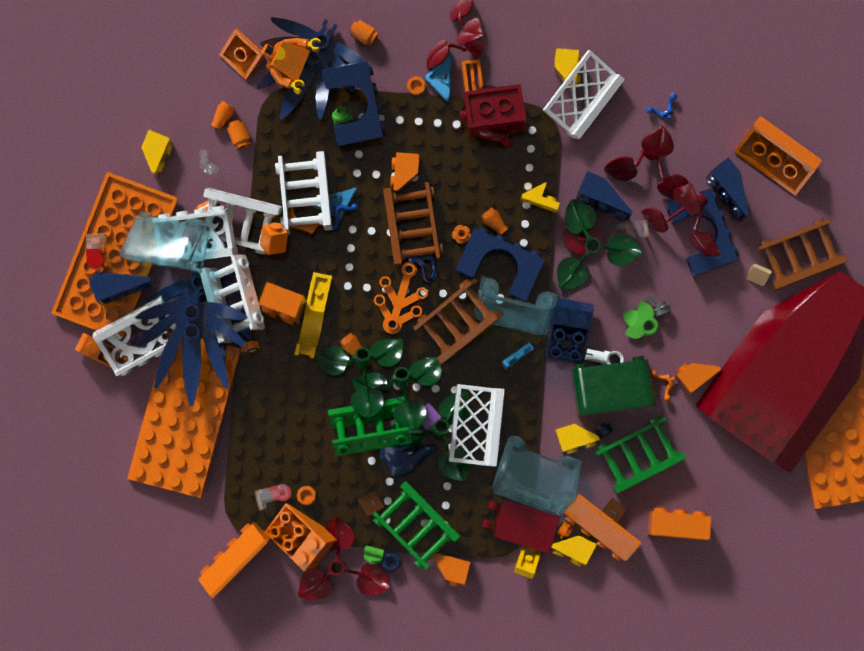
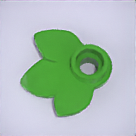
(638, 320)

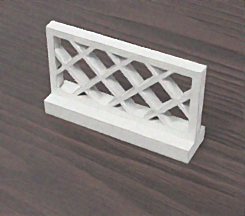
(592, 107)
(493, 425)

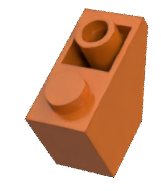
(406, 170)
(91, 349)

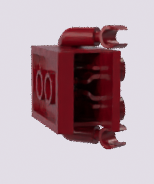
(493, 112)

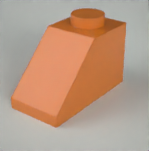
(695, 375)
(453, 569)

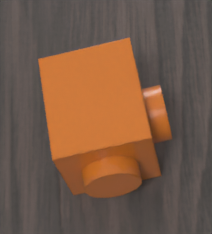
(273, 238)

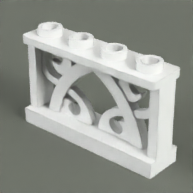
(218, 248)
(111, 332)

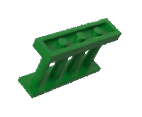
(348, 416)
(638, 473)
(420, 508)

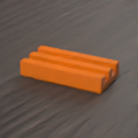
(470, 63)

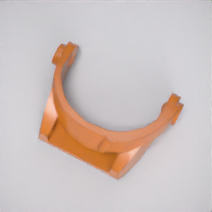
(310, 228)

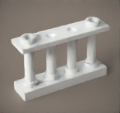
(319, 182)
(251, 206)
(215, 293)

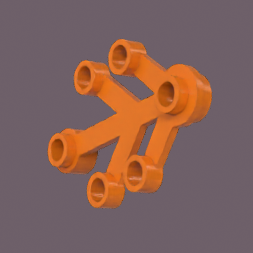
(399, 301)

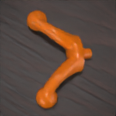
(667, 397)

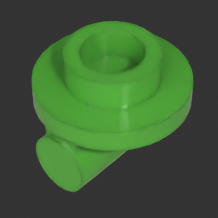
(341, 116)
(373, 555)

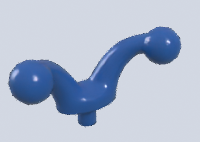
(649, 110)
(354, 207)

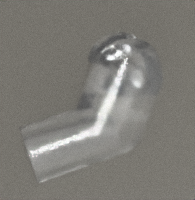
(206, 165)

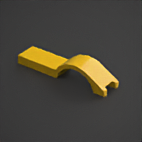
(314, 314)

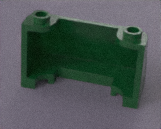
(613, 386)

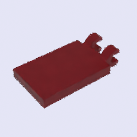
(523, 525)

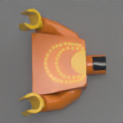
(288, 60)

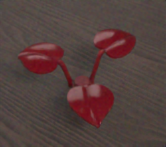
(468, 37)
(654, 145)
(693, 203)
(315, 584)

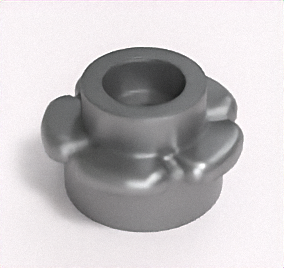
(662, 309)

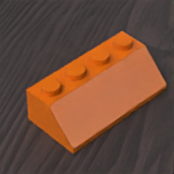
(778, 155)
(602, 528)
(233, 559)

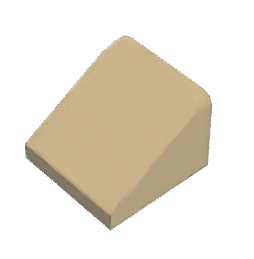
(758, 274)

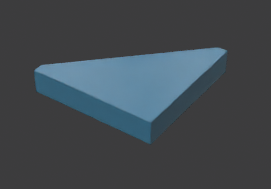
(440, 78)
(340, 198)
(514, 358)

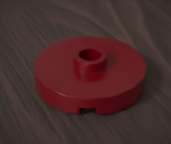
(577, 244)

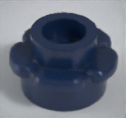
(603, 430)
(396, 562)

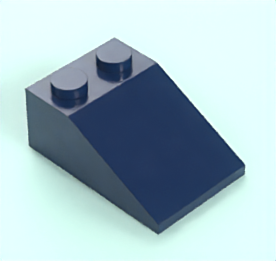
(112, 286)

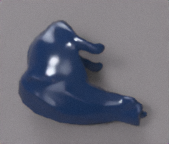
(402, 461)

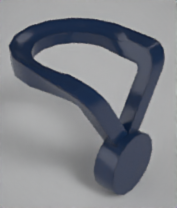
(419, 260)

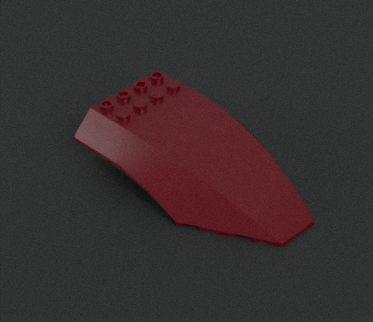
(791, 370)

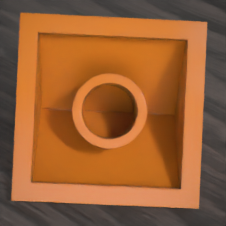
(242, 54)

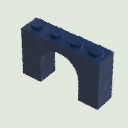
(369, 125)
(482, 244)
(700, 262)

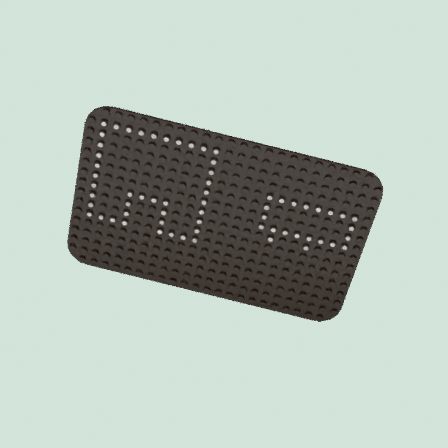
(284, 399)

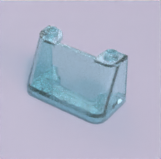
(166, 242)
(517, 314)
(536, 478)

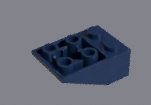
(728, 183)
(599, 193)
(569, 331)

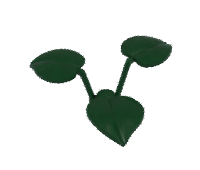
(620, 252)
(335, 359)
(411, 413)
(451, 470)

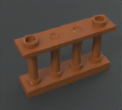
(395, 217)
(798, 272)
(475, 328)

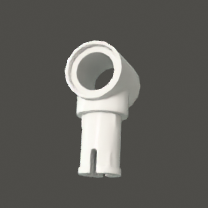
(602, 357)

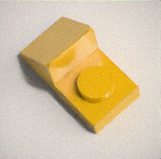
(535, 198)
(527, 562)

